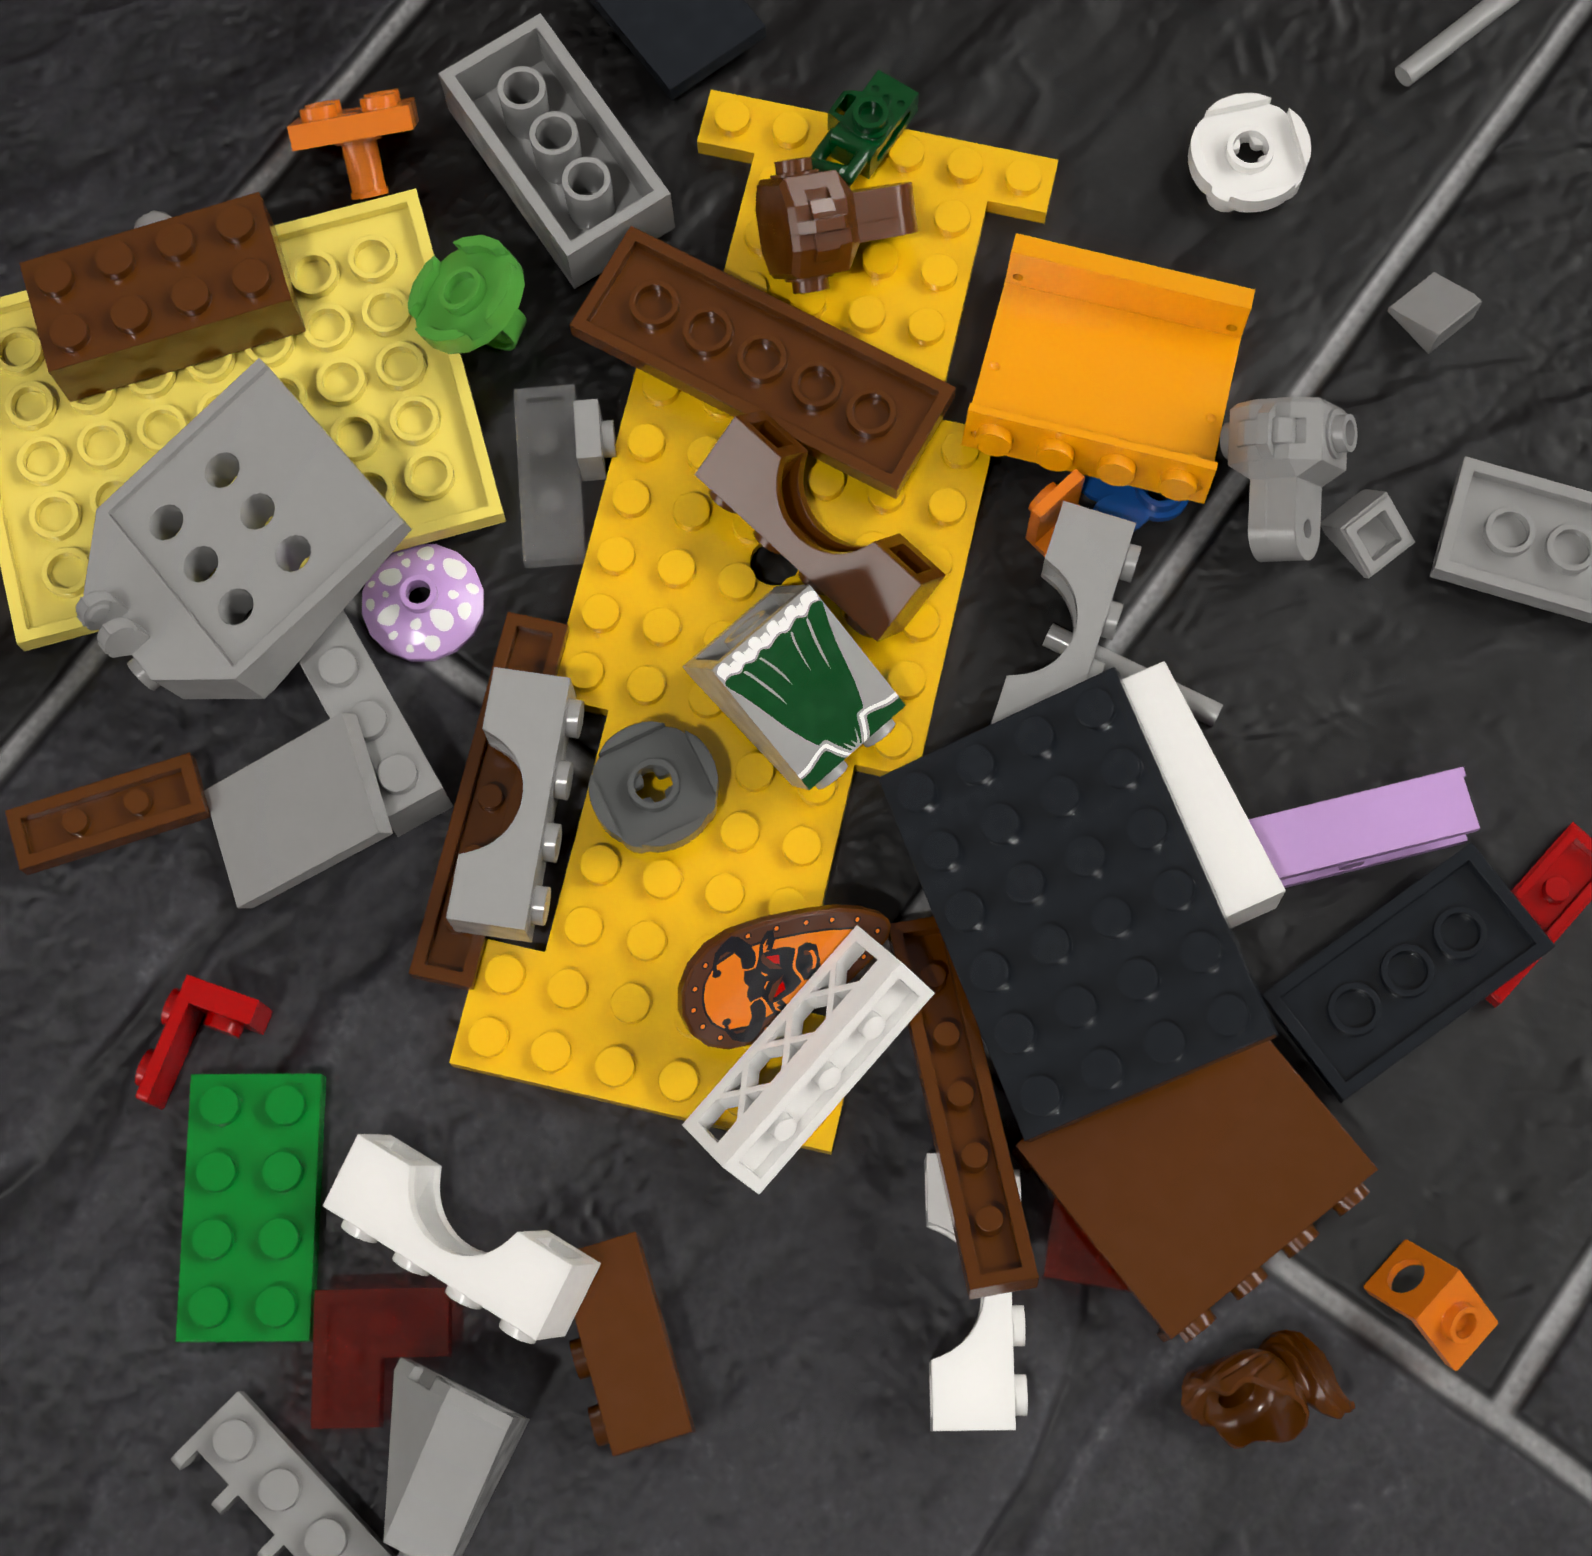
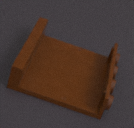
(1203, 1182)

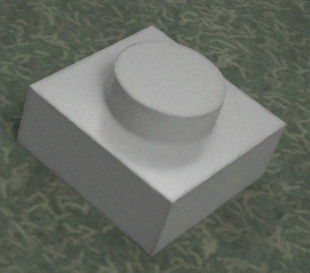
(593, 439)

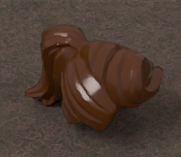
(1264, 1391)

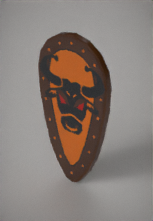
(757, 967)

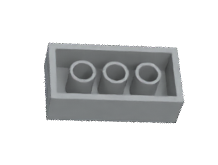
(556, 148)

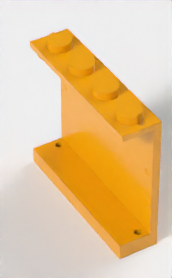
(1108, 369)

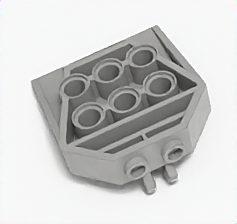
(154, 587)

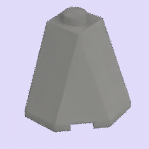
(442, 1460)

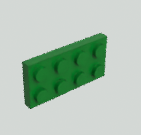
(251, 1208)

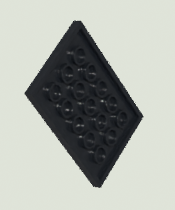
(1075, 907)

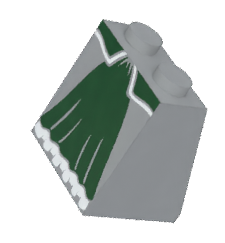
(797, 686)

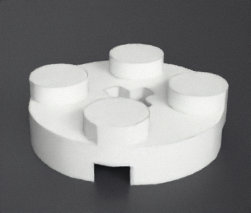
(1243, 185)

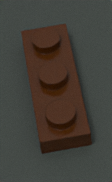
(107, 814)

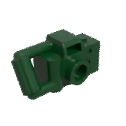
(865, 127)

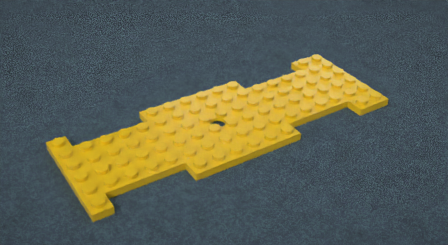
(674, 574)

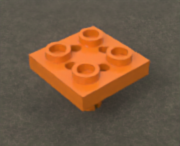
(356, 133)

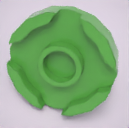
(470, 298)

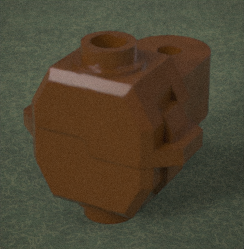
(816, 222)

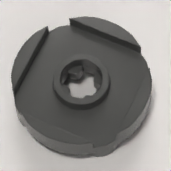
(668, 753)

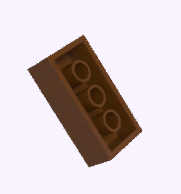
(162, 297)

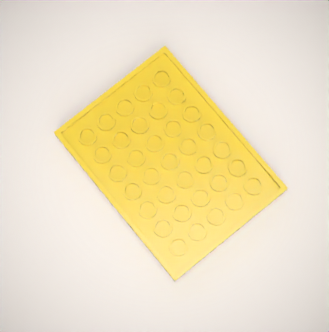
(356, 369)

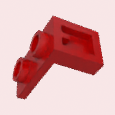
(182, 1014)

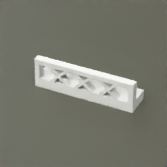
(815, 1066)

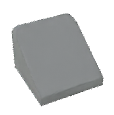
(1435, 310)
(1368, 531)

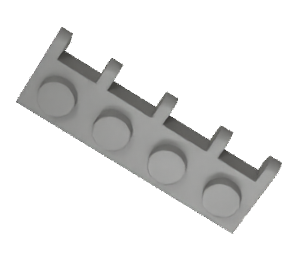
(277, 1485)

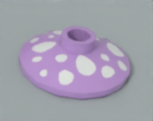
(431, 627)

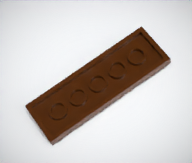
(761, 354)

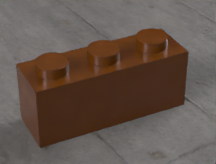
(628, 1353)

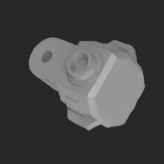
(1288, 454)

